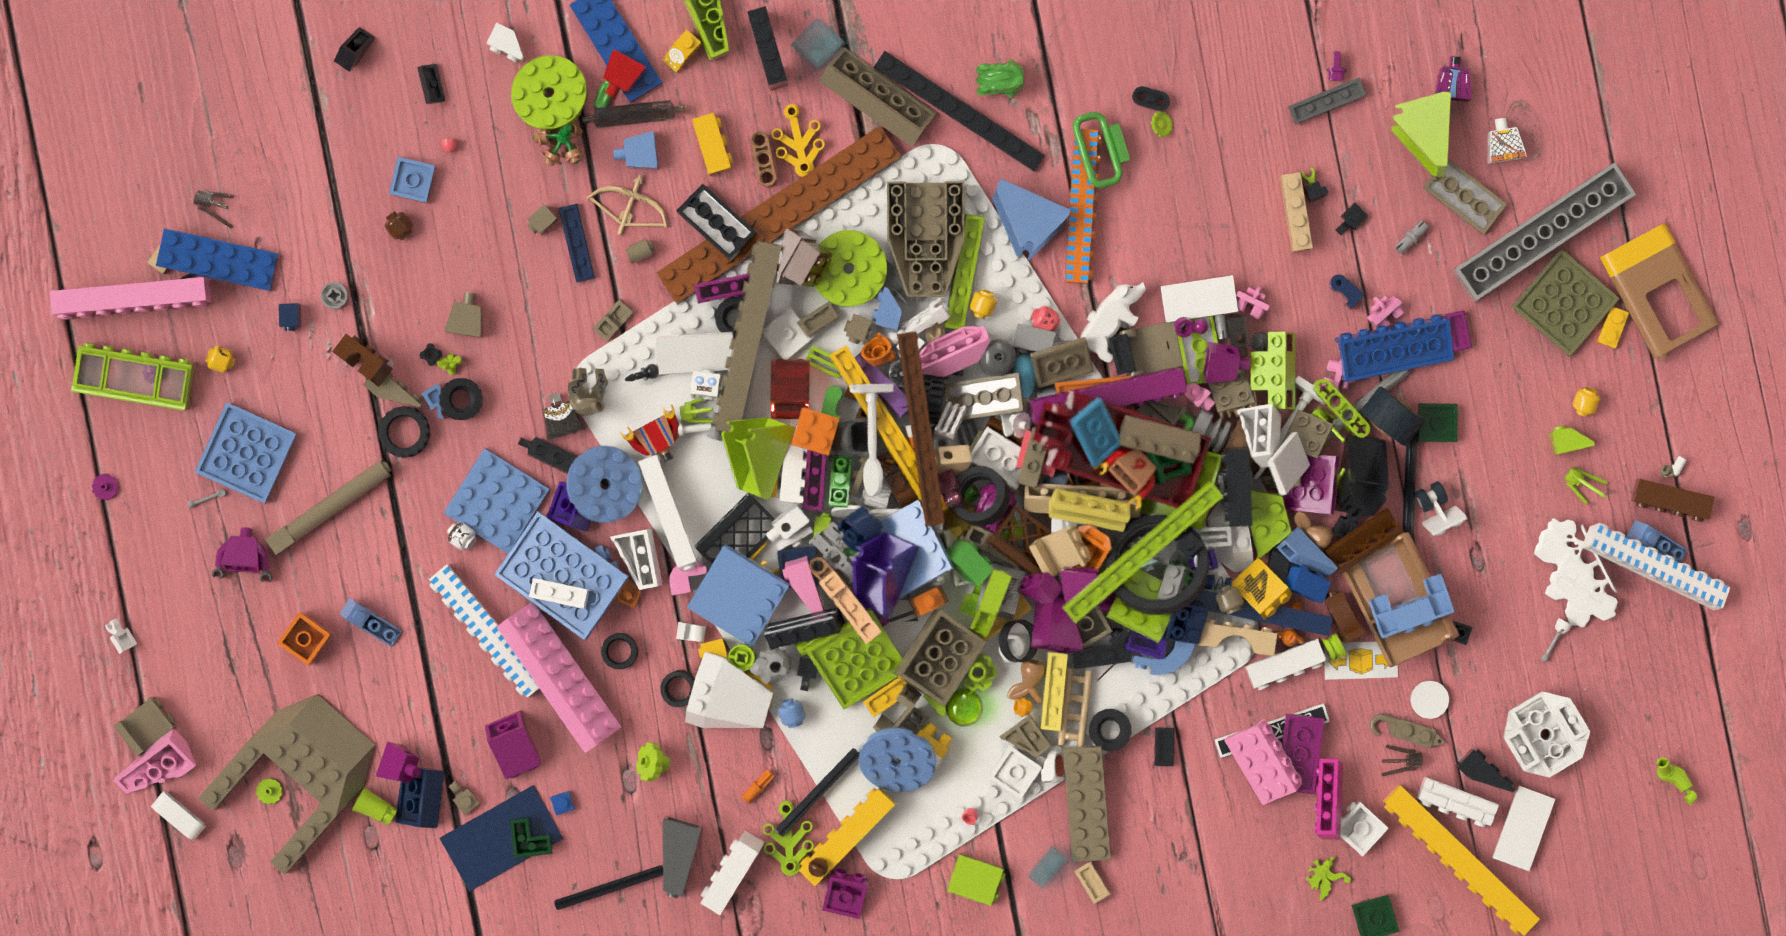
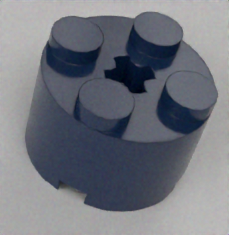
(859, 528)

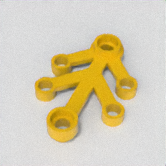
(798, 143)

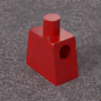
(622, 73)

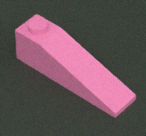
(803, 583)

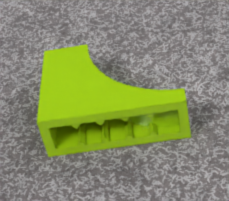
(990, 603)

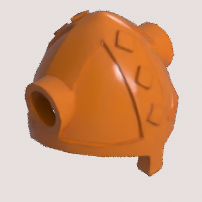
(879, 351)

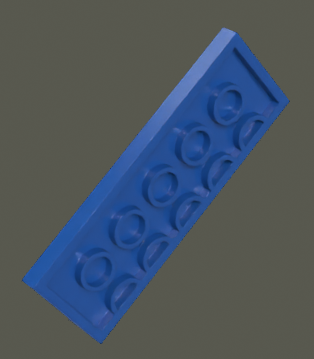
(1395, 347)

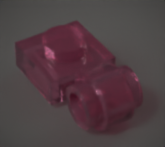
(947, 485)

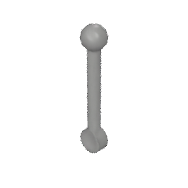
(221, 493)

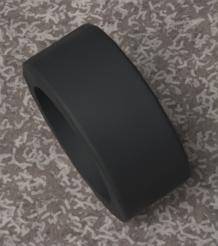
(619, 636)
(664, 688)

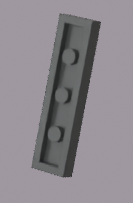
(1327, 101)

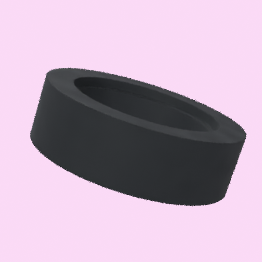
(1000, 504)

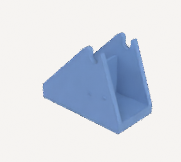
(1027, 217)

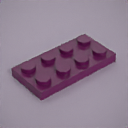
(1302, 745)

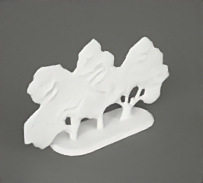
(1574, 578)

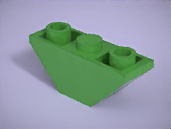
(840, 482)

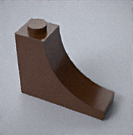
(1343, 617)

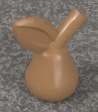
(1318, 534)
(1031, 673)

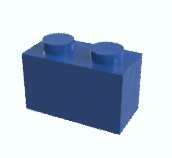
(1306, 584)

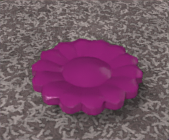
(105, 486)

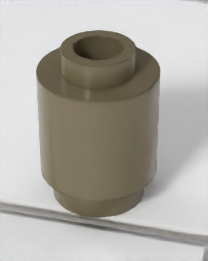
(640, 250)

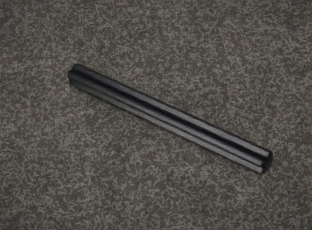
(1409, 485)
(817, 792)
(609, 887)

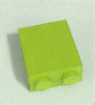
(976, 880)

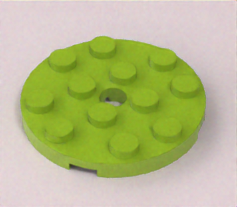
(568, 96)
(868, 272)

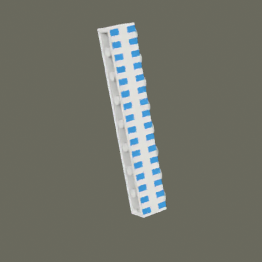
(1655, 566)
(482, 626)

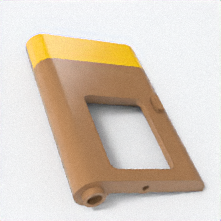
(1644, 266)

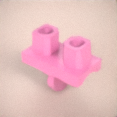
(1259, 307)
(1383, 308)
(1335, 366)
(1199, 396)

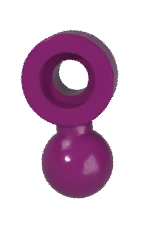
(1199, 326)

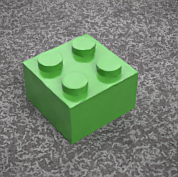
(969, 562)

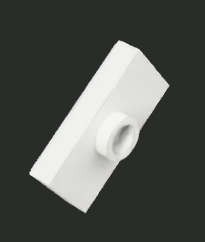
(795, 539)

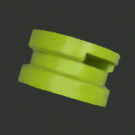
(1334, 648)
(742, 656)

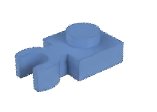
(432, 399)

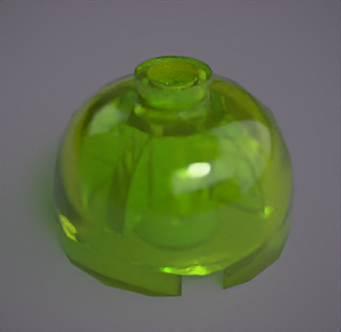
(964, 707)

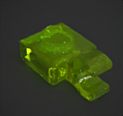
(970, 601)

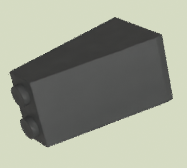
(679, 849)

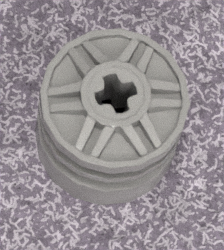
(1205, 427)

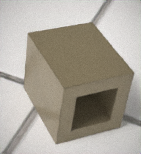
(541, 220)

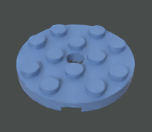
(585, 488)
(916, 758)

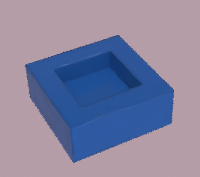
(562, 803)

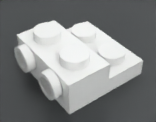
(1361, 828)

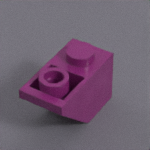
(1040, 587)

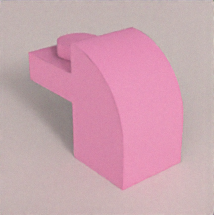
(680, 580)

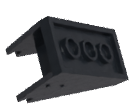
(1365, 476)

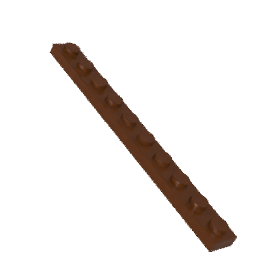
(920, 428)

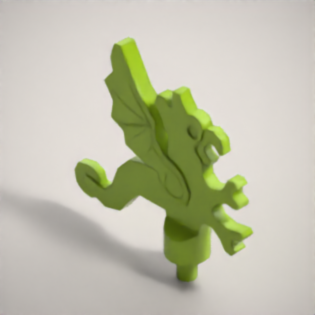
(1323, 872)

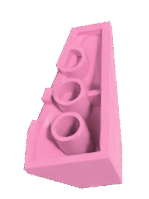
(163, 760)

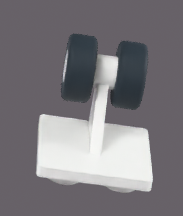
(1444, 519)

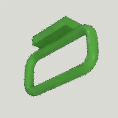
(1115, 144)

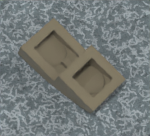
(613, 320)

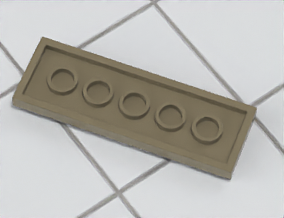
(1087, 803)

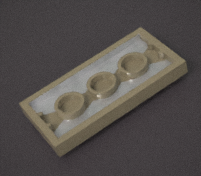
(1466, 197)
(987, 396)

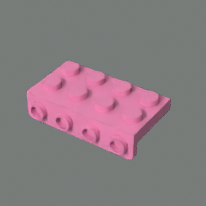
(1264, 762)

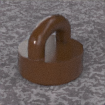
(818, 867)

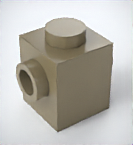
(858, 329)

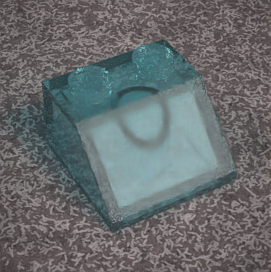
(817, 44)

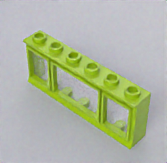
(133, 376)

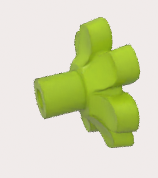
(450, 363)

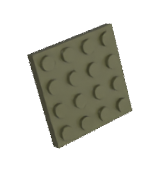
(1565, 302)

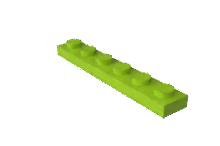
(964, 272)

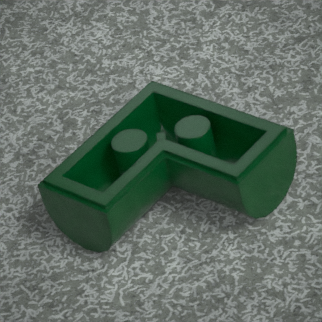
(524, 844)

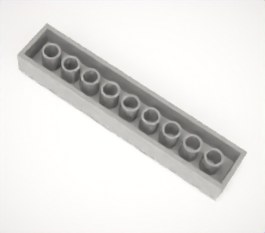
(1543, 232)

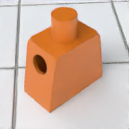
(928, 601)

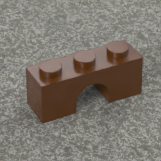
(372, 368)

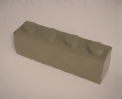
(1159, 439)

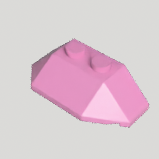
(954, 351)

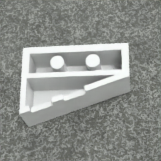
(1262, 431)
(640, 557)

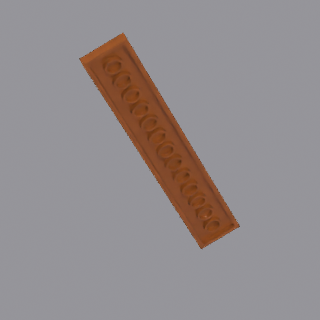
(785, 211)

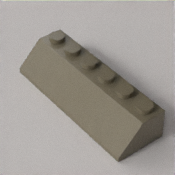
(877, 96)

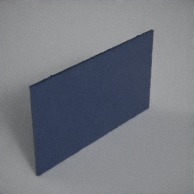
(484, 844)

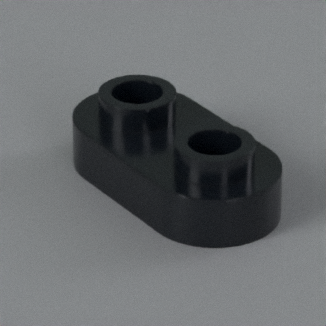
(1150, 98)

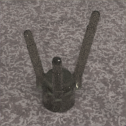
(205, 199)
(1412, 759)

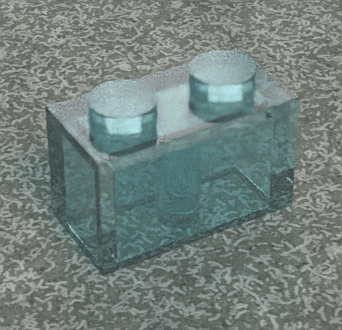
(1046, 866)

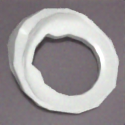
(1021, 647)

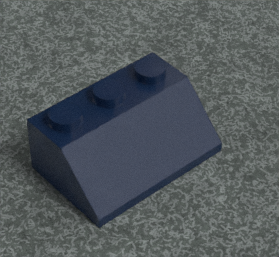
(421, 799)

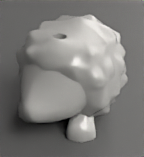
(771, 665)

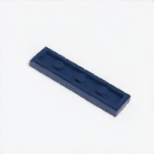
(576, 243)

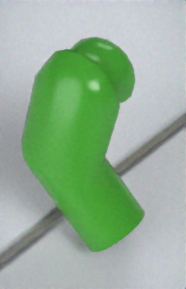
(1188, 420)

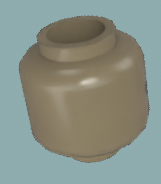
(1229, 599)

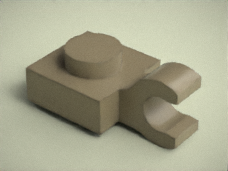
(465, 799)

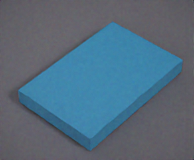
(1096, 432)

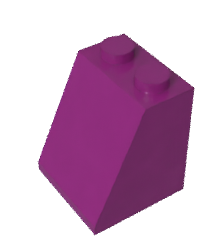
(1054, 628)
(512, 745)

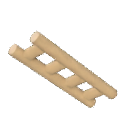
(1083, 699)

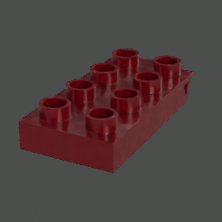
(1069, 456)

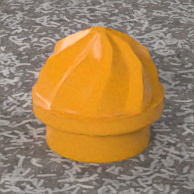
(1022, 707)

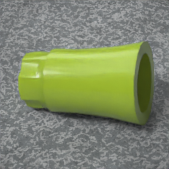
(374, 807)

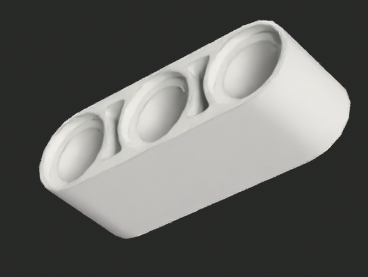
(178, 815)

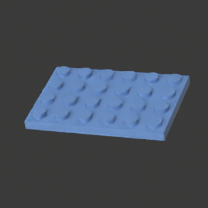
(558, 557)

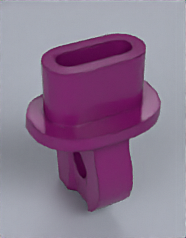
(1336, 73)

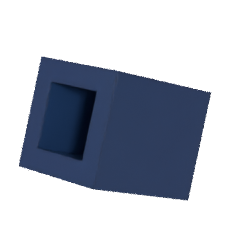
(290, 316)

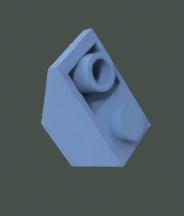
(889, 311)

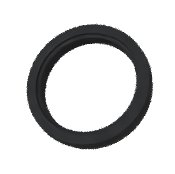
(1164, 606)

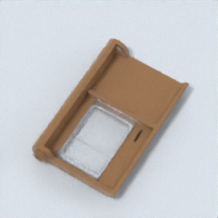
(1400, 574)

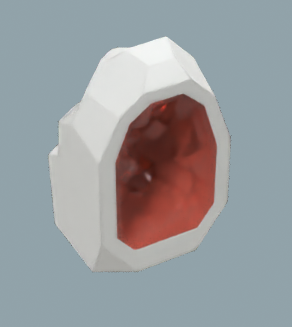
(1053, 768)

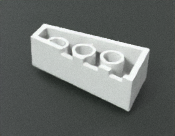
(793, 474)
(732, 872)

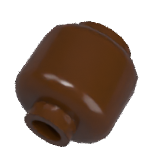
(398, 225)

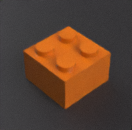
(815, 431)
(304, 638)

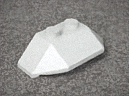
(1238, 555)

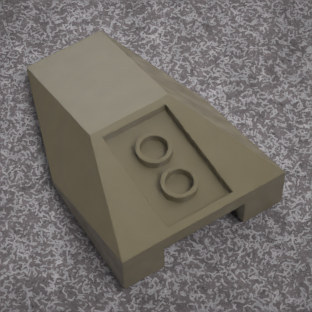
(925, 234)

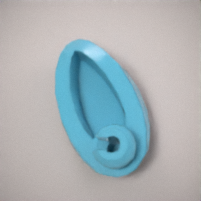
(1025, 368)

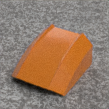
(1098, 545)

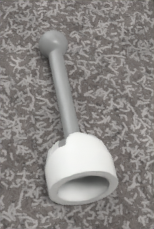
(1561, 627)

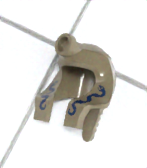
(583, 400)

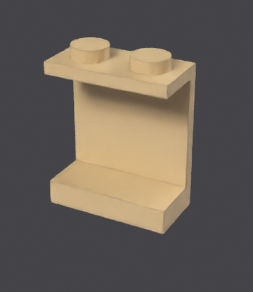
(1060, 550)

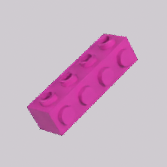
(1329, 799)

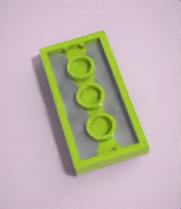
(1194, 350)

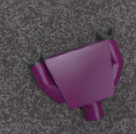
(242, 555)

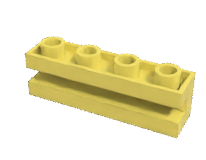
(1089, 510)
(1053, 691)

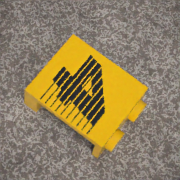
(1262, 588)

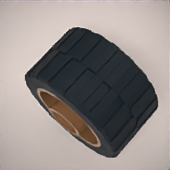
(1392, 416)

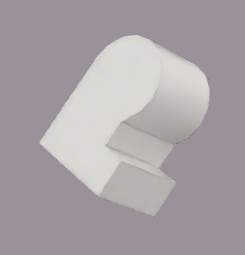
(690, 632)

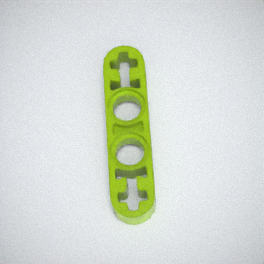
(1341, 408)

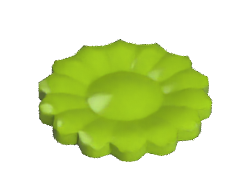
(1161, 124)
(269, 791)

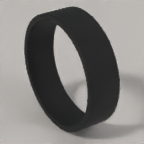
(1003, 641)

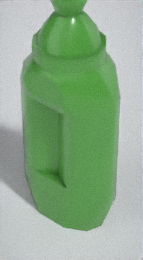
(601, 98)

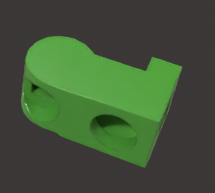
(831, 399)

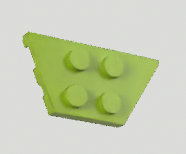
(1269, 520)

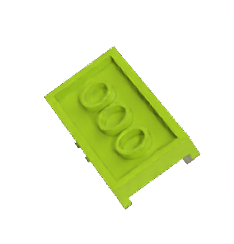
(1425, 130)
(757, 453)

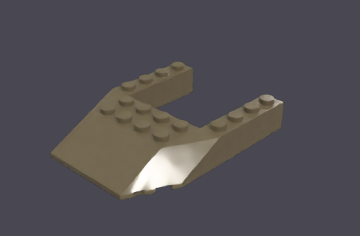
(315, 750)

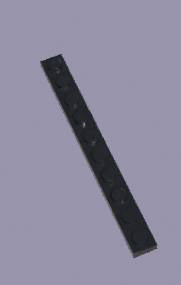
(959, 111)

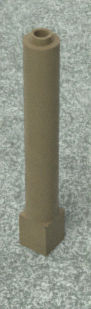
(328, 507)

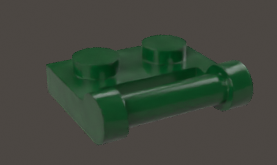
(1163, 461)

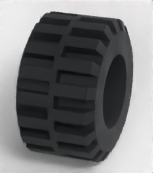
(934, 395)

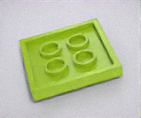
(1148, 625)

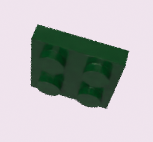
(1439, 422)
(1375, 917)

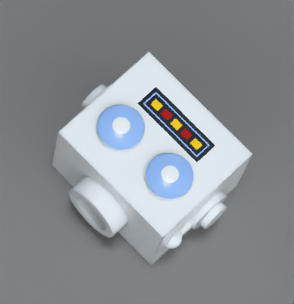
(705, 385)

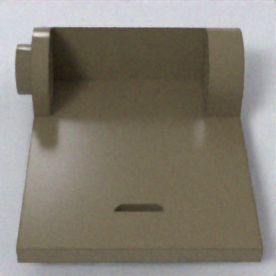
(1151, 348)

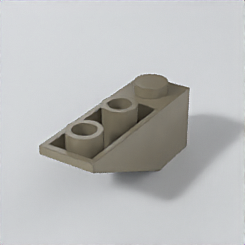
(393, 391)
(979, 537)

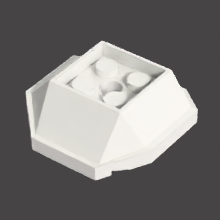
(1566, 734)

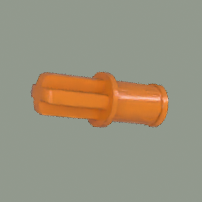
(758, 786)

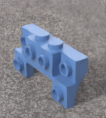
(1414, 612)

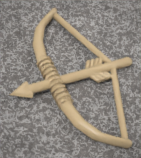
(626, 215)

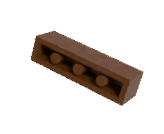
(1674, 499)

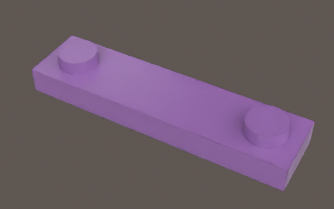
(894, 400)

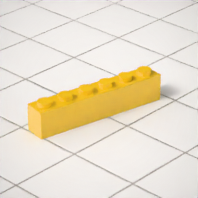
(850, 832)

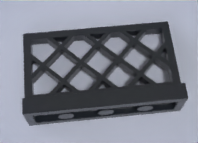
(728, 521)

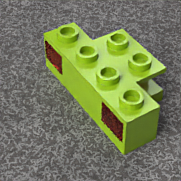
(1275, 370)

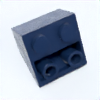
(1187, 623)

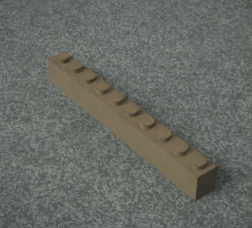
(748, 334)

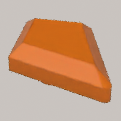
(629, 594)

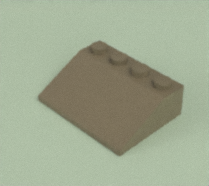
(939, 657)

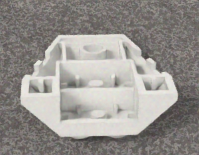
(726, 697)

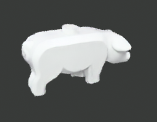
(1109, 316)

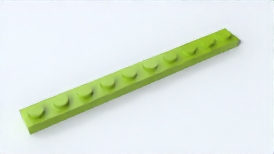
(1142, 551)

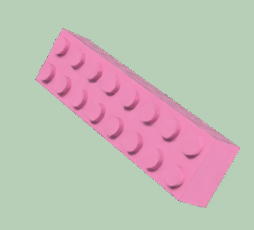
(129, 297)
(559, 677)

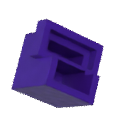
(1146, 646)

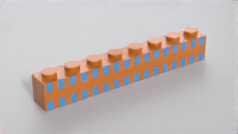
(1081, 214)

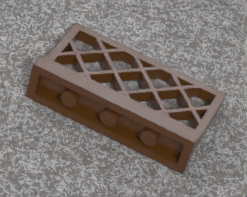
(1010, 550)

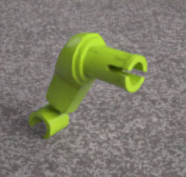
(1677, 776)

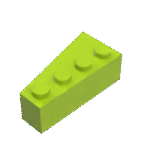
(709, 25)

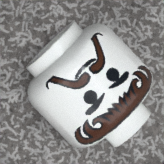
(461, 536)

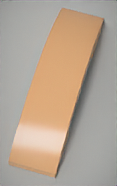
(850, 607)

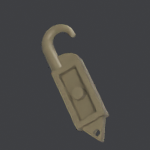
(1407, 731)

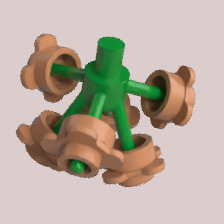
(554, 140)

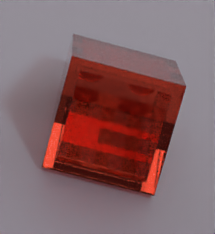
(789, 388)

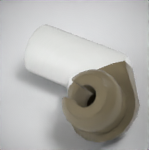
(1673, 470)

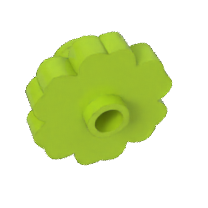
(982, 681)
(651, 762)

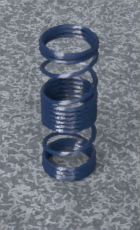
(1209, 583)

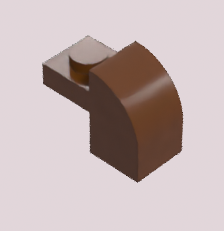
(901, 489)

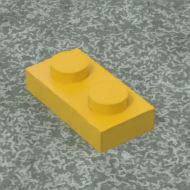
(1612, 327)

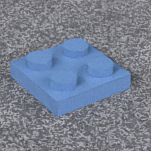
(412, 179)

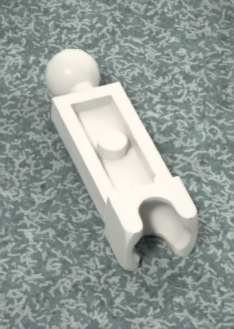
(923, 320)

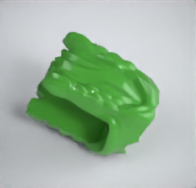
(1000, 78)

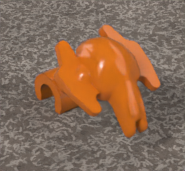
(1289, 636)

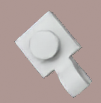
(121, 638)

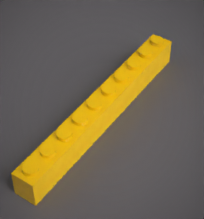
(1464, 863)

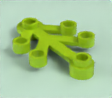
(788, 843)

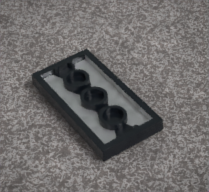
(716, 222)

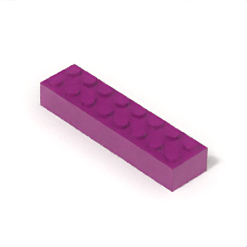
(1122, 392)

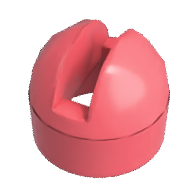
(449, 145)
(970, 816)

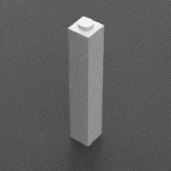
(668, 513)

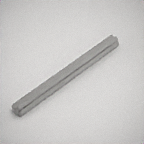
(1387, 384)

